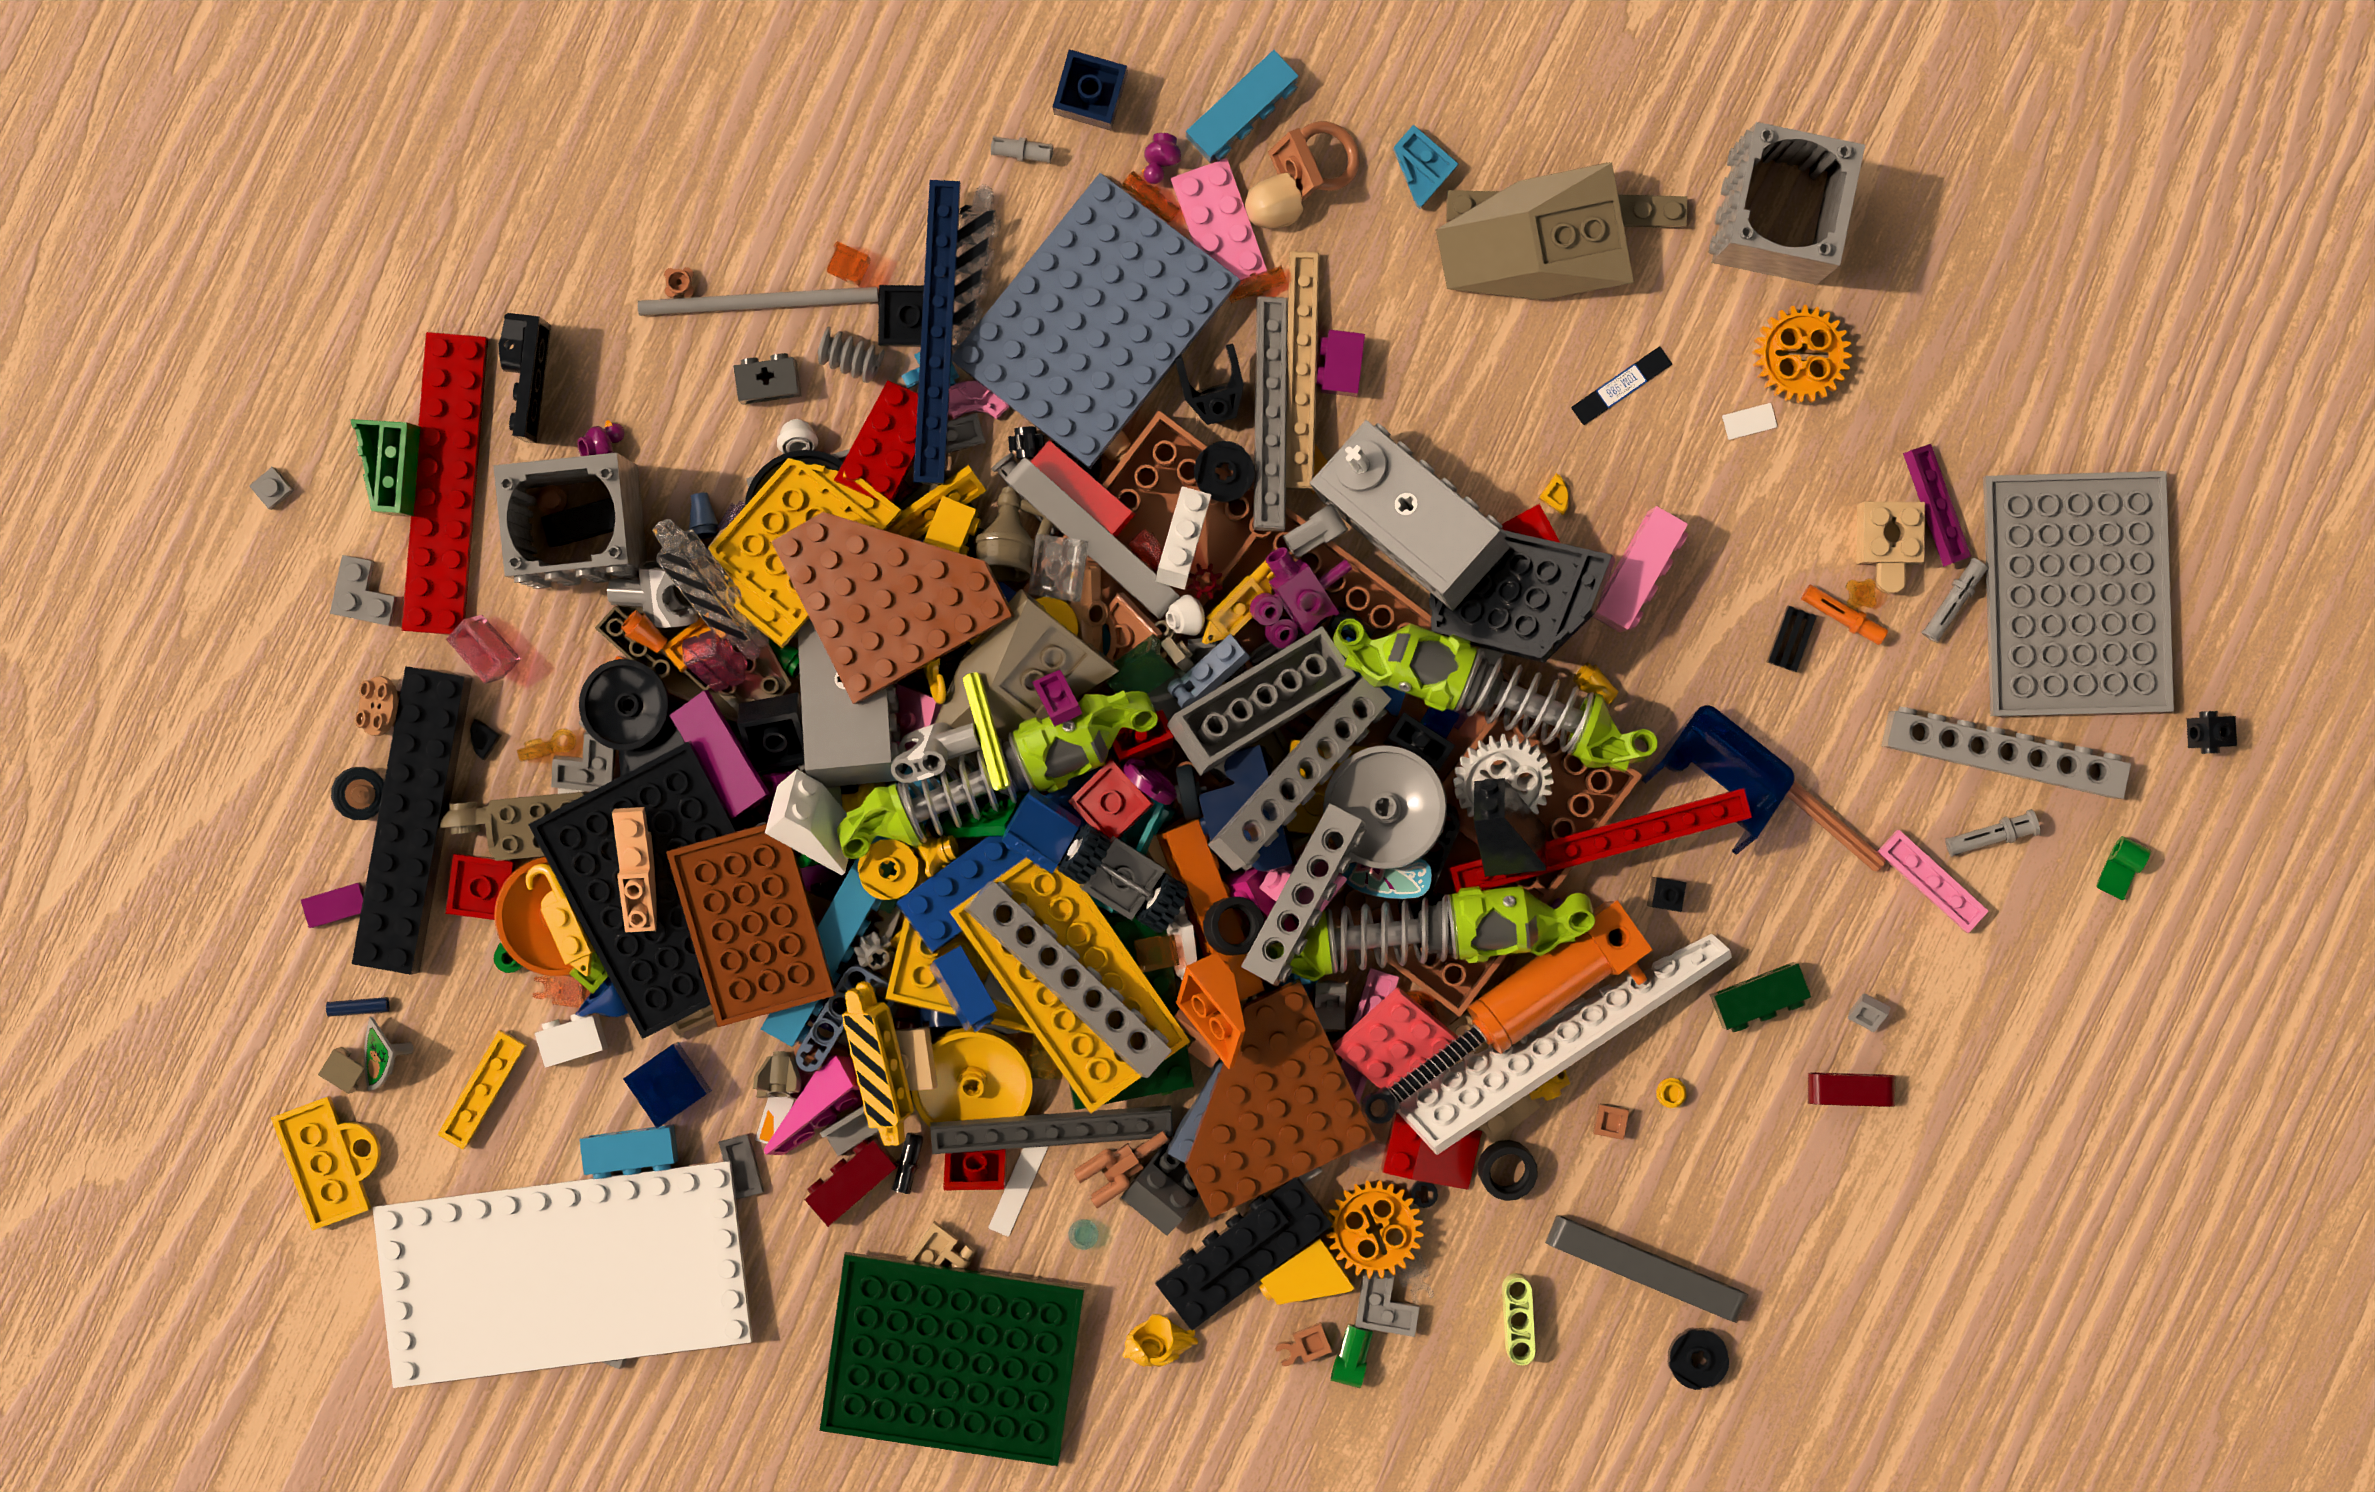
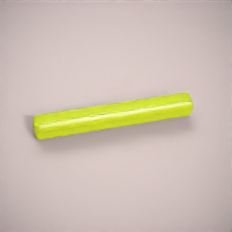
(986, 731)

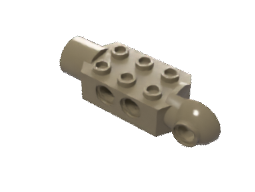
(507, 822)

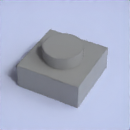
(271, 488)
(1868, 1012)

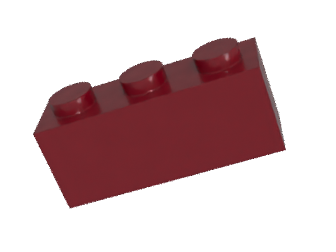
(850, 1180)

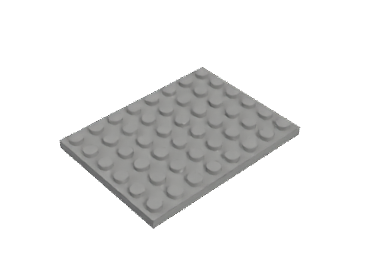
(2078, 593)

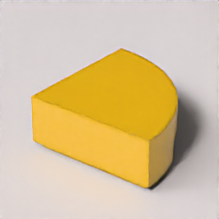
(1556, 494)

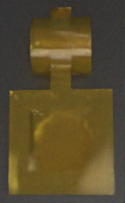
(536, 748)

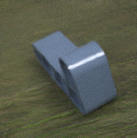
(834, 1017)

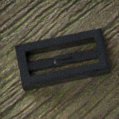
(1802, 643)

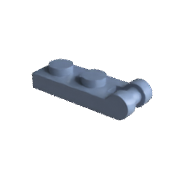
(1209, 672)

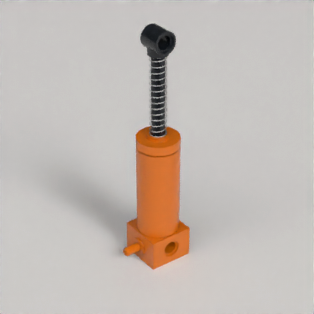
(1531, 998)

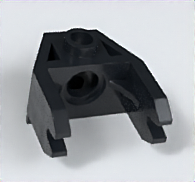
(1203, 400)

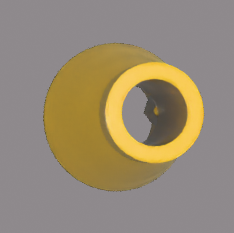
(1591, 679)

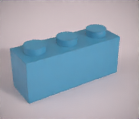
(629, 1151)

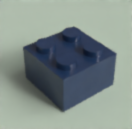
(1090, 90)

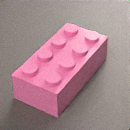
(1639, 568)

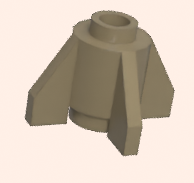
(778, 1077)

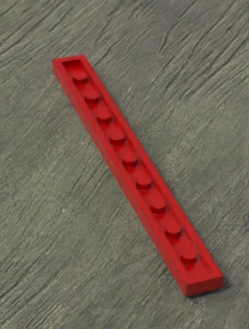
(1618, 838)

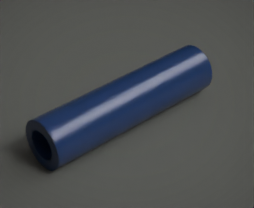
(357, 1006)

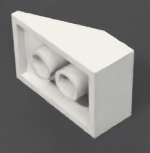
(807, 820)

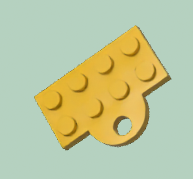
(326, 1161)

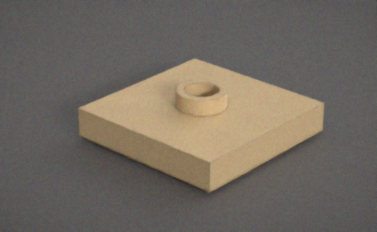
(917, 1058)

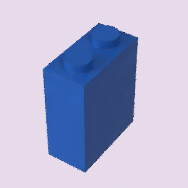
(963, 989)

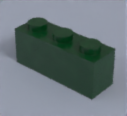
(1760, 997)

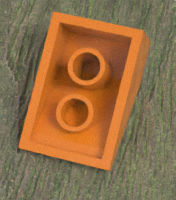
(1213, 1005)

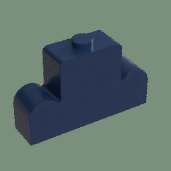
(1248, 771)

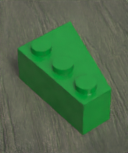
(389, 463)

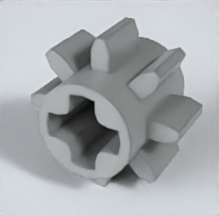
(874, 951)

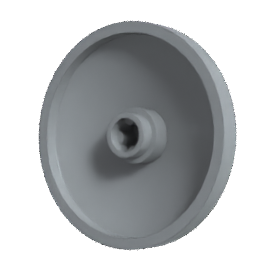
(1396, 799)

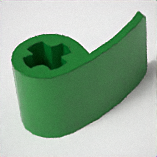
(2121, 866)

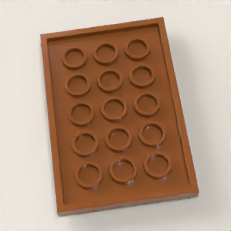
(750, 924)

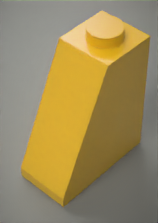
(1306, 1276)

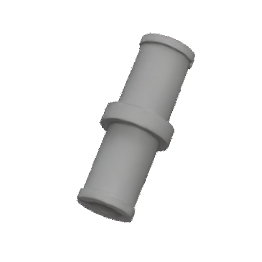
(1021, 149)

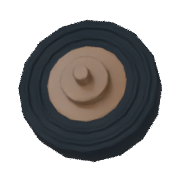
(357, 793)

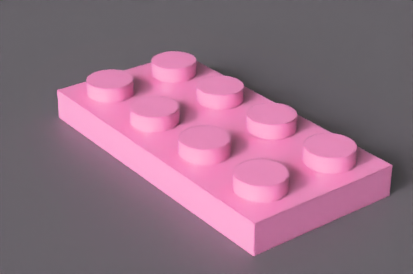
(1218, 218)

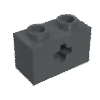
(753, 390)

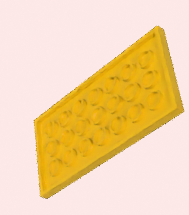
(1077, 1051)

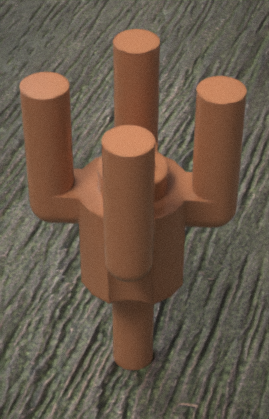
(1117, 1167)

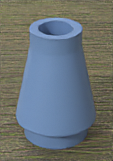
(702, 516)

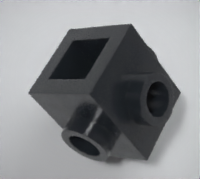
(2205, 732)

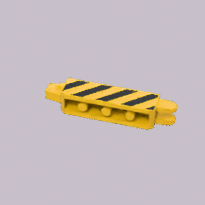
(877, 1063)

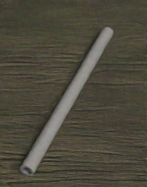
(758, 301)

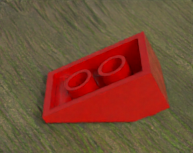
(1413, 1159)

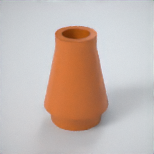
(642, 630)

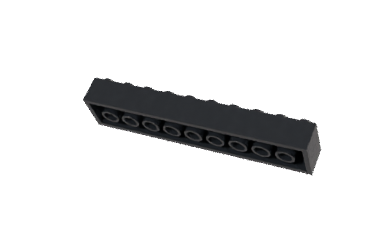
(409, 821)

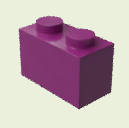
(1342, 363)

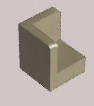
(342, 1070)

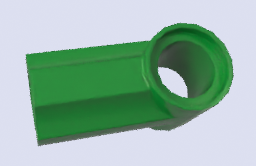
(1350, 1363)

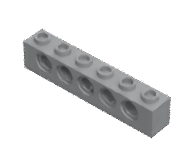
(1273, 931)

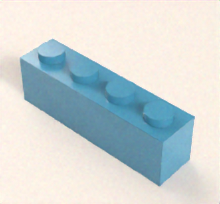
(1242, 106)

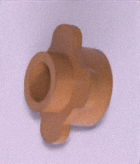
(672, 276)

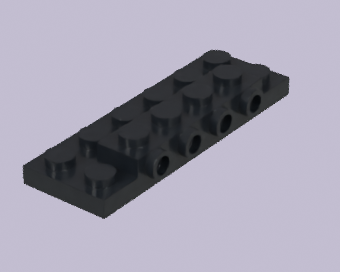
(1243, 1251)

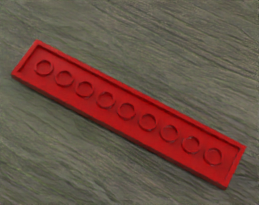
(445, 483)

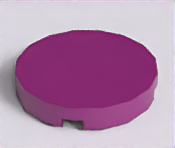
(1149, 781)

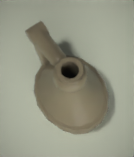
(1006, 542)

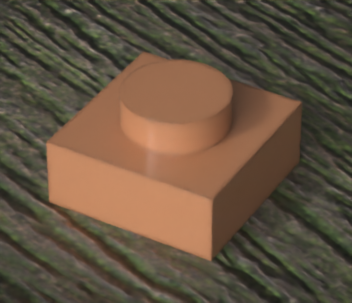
(1610, 1121)

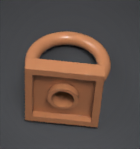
(1294, 157)

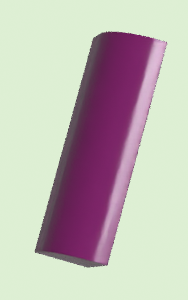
(721, 754)

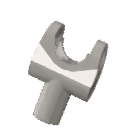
(654, 594)
(933, 749)

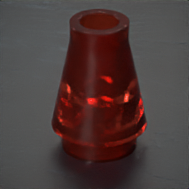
(1147, 548)

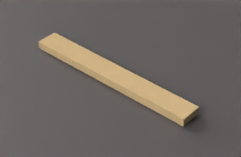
(1301, 368)

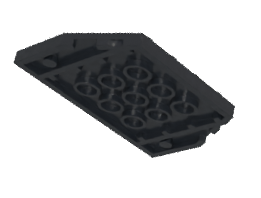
(1528, 598)

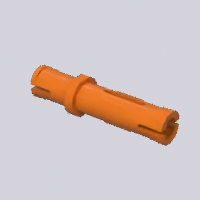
(1852, 619)

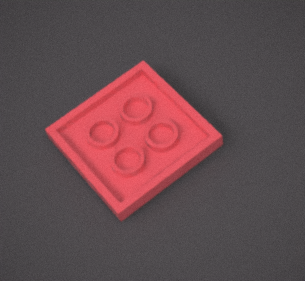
(1393, 1039)

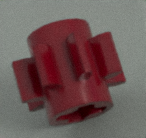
(1201, 572)

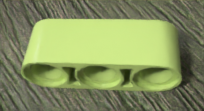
(1522, 1333)

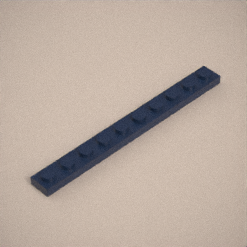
(937, 332)

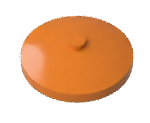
(523, 926)

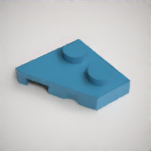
(1422, 164)

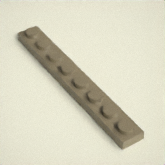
(1635, 209)

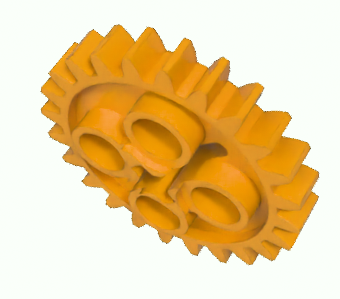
(1801, 381)
(1399, 1219)

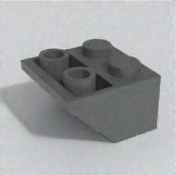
(1162, 1191)

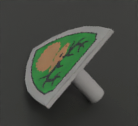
(380, 1055)

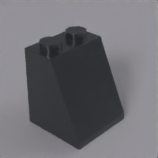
(1507, 830)

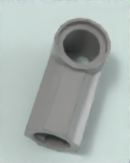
(1320, 529)

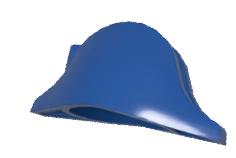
(603, 1001)

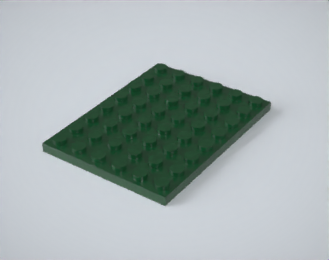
(951, 1358)

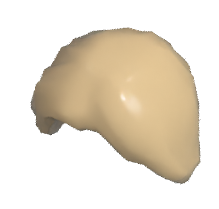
(1274, 202)

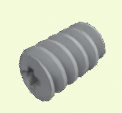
(849, 356)

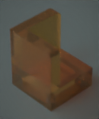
(848, 264)
(1156, 952)

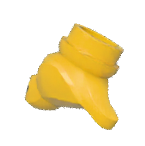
(937, 852)

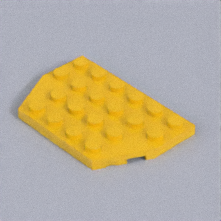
(782, 504)

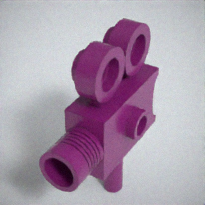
(1298, 594)

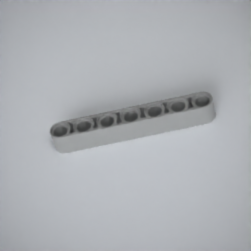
(1102, 545)

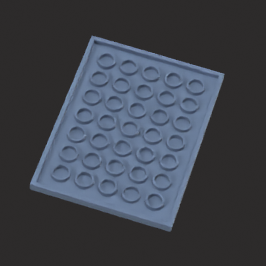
(1095, 320)

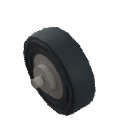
(1188, 792)

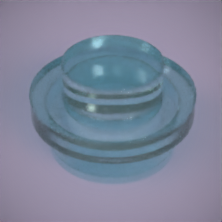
(1083, 1234)

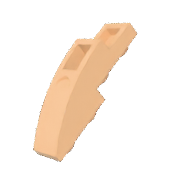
(636, 868)

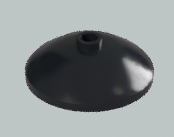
(604, 704)

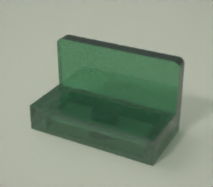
(1141, 668)

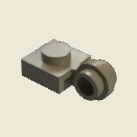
(1179, 651)

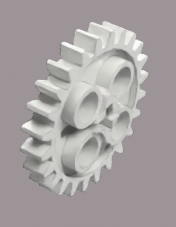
(1517, 760)

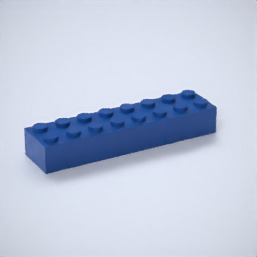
(930, 902)

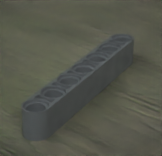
(1646, 1268)

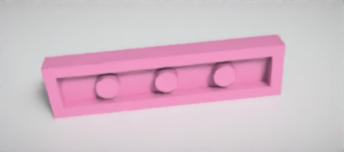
(1932, 881)

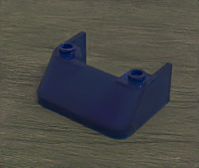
(1731, 760)

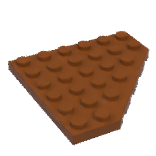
(886, 599)
(1277, 1108)

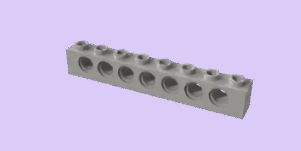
(2110, 782)
(1231, 842)
(1141, 1060)

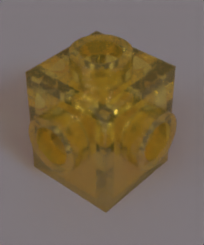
(1042, 1064)

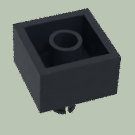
(772, 731)

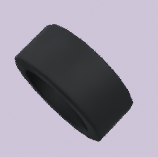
(1211, 928)
(1517, 1189)

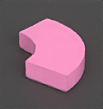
(972, 397)

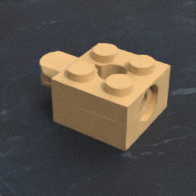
(1890, 539)

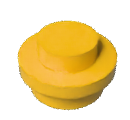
(1671, 1092)

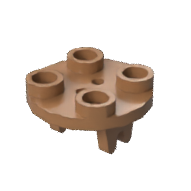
(377, 706)

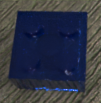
(667, 1084)

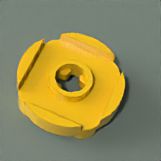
(872, 875)

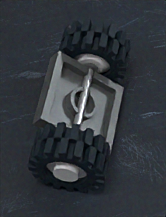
(1123, 878)

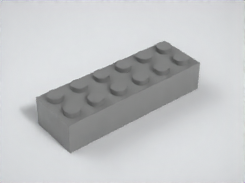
(1260, 700)

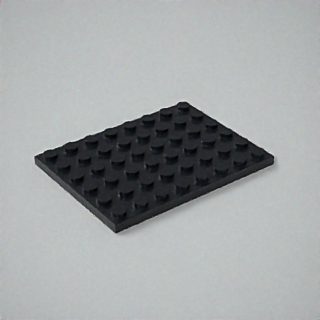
(650, 969)

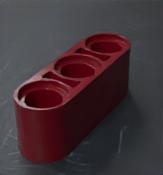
(1851, 1089)

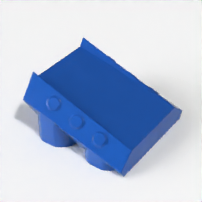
(1040, 830)

